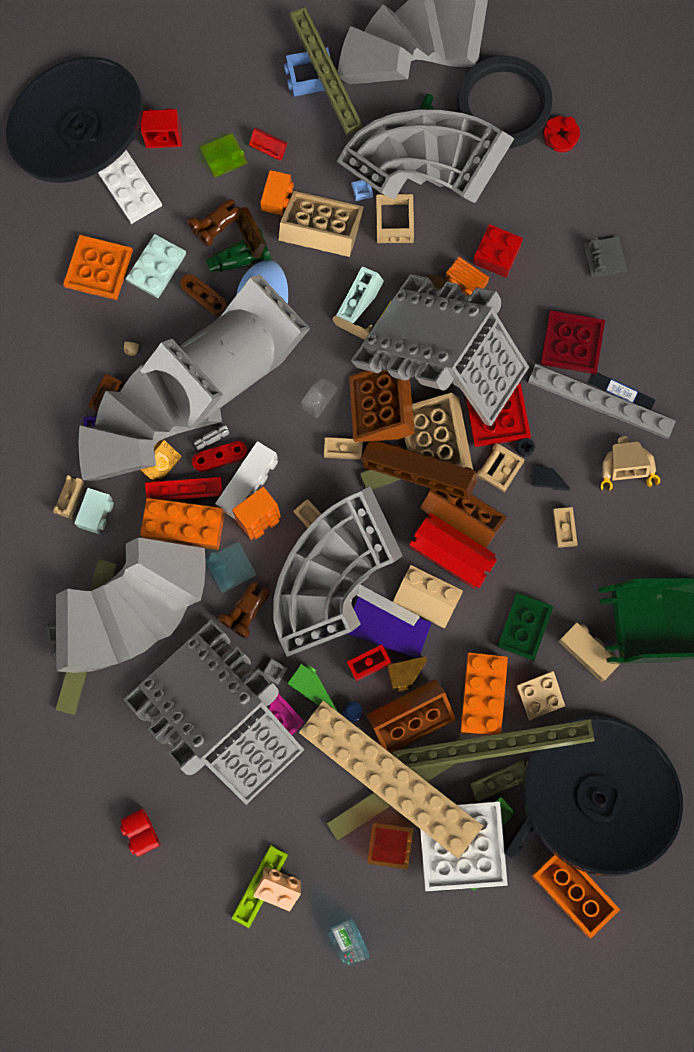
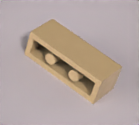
(588, 651)

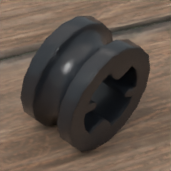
(530, 443)

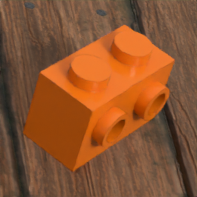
(276, 192)

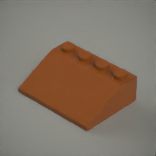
(380, 407)

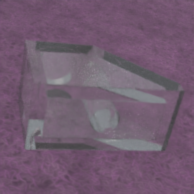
(318, 397)

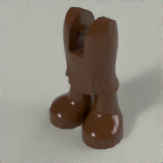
(218, 218)
(247, 604)

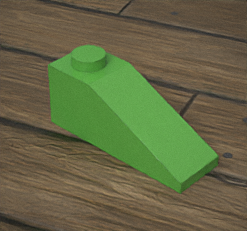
(309, 685)

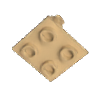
(540, 695)

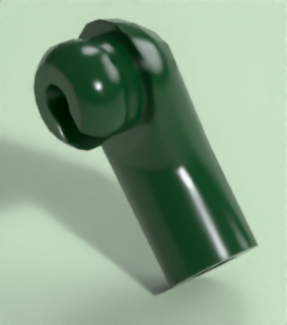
(426, 104)

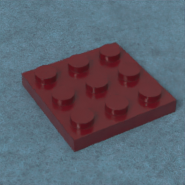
(572, 342)

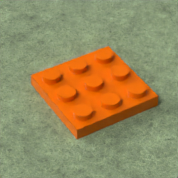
(98, 267)

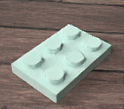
(156, 266)

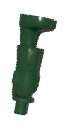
(235, 256)

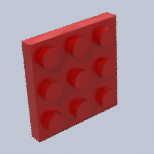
(508, 426)

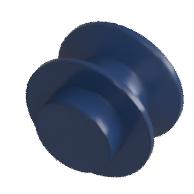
(352, 711)

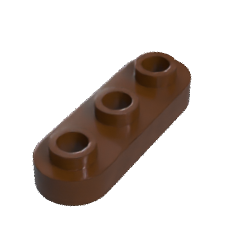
(199, 288)

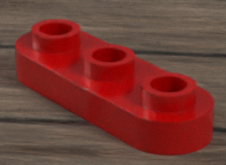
(212, 462)

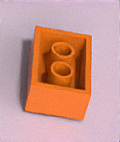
(257, 513)

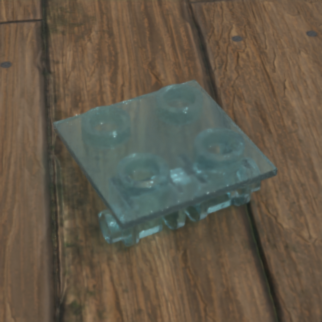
(230, 567)

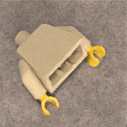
(628, 462)

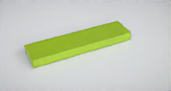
(249, 904)

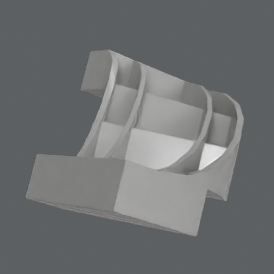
(420, 30)
(427, 146)
(132, 424)
(327, 571)
(131, 608)

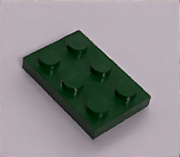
(525, 627)

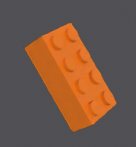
(182, 523)
(483, 694)
(575, 895)

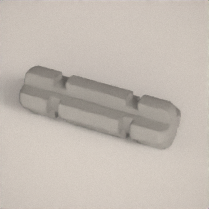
(211, 437)

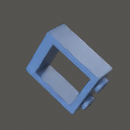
(303, 87)

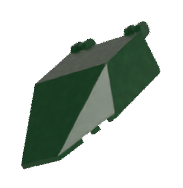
(652, 620)

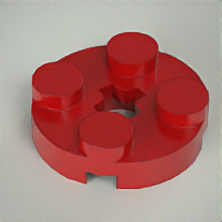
(564, 124)

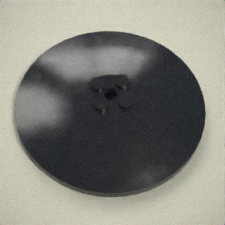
(58, 101)
(638, 793)

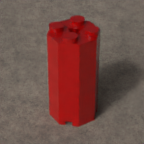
(453, 551)

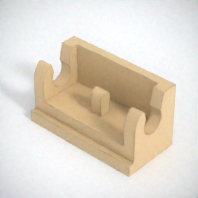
(69, 497)

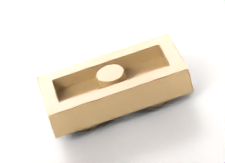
(342, 448)
(307, 513)
(565, 527)

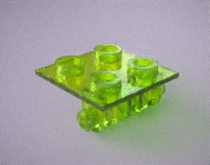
(223, 155)

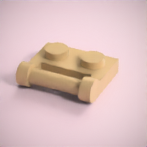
(505, 471)

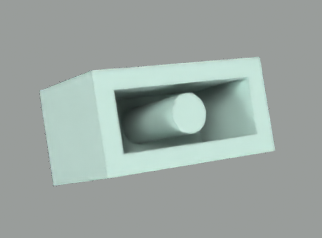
(94, 511)

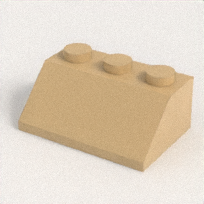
(427, 596)

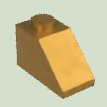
(405, 673)

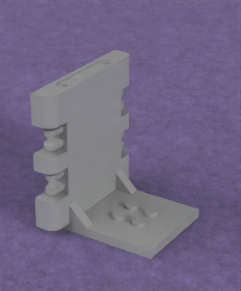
(445, 341)
(216, 714)

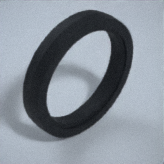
(520, 67)

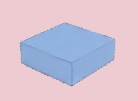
(361, 190)

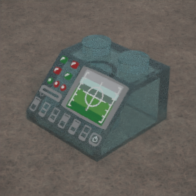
(349, 942)

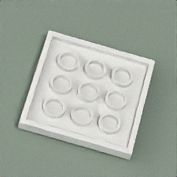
(480, 864)

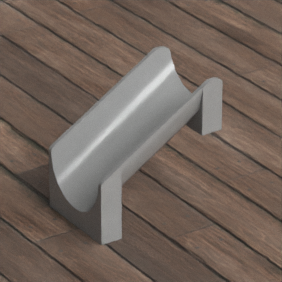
(233, 350)

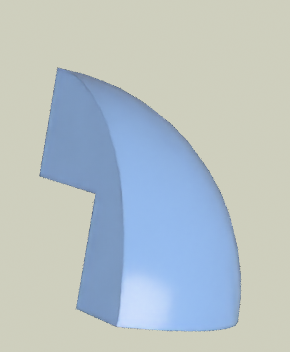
(271, 273)

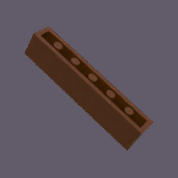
(419, 469)

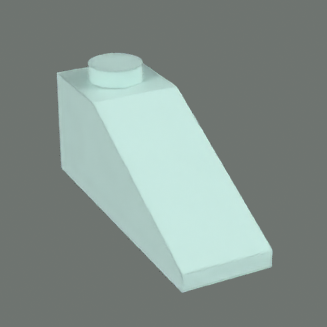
(360, 294)

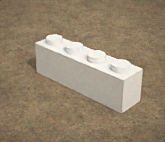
(248, 478)

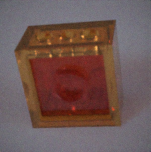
(390, 846)

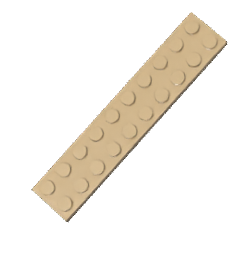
(391, 779)

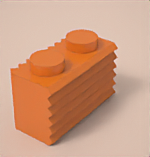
(466, 276)

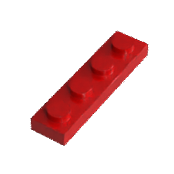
(184, 488)

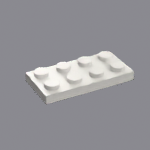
(130, 188)

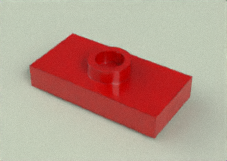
(268, 144)

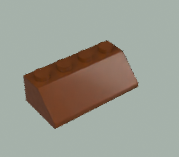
(468, 516)
(411, 716)

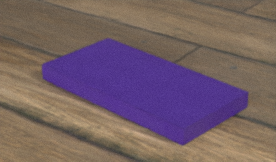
(388, 630)

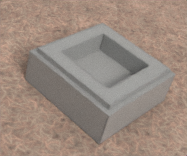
(275, 671)

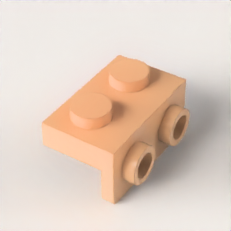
(278, 889)

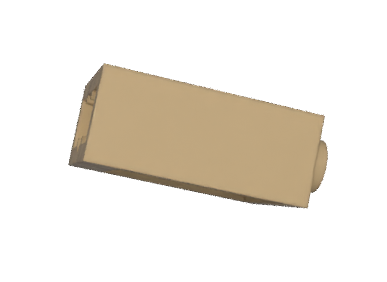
(401, 235)

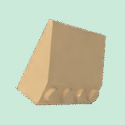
(320, 223)
(440, 430)

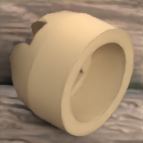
(131, 348)

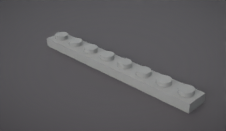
(601, 401)

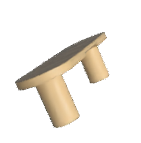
(354, 329)

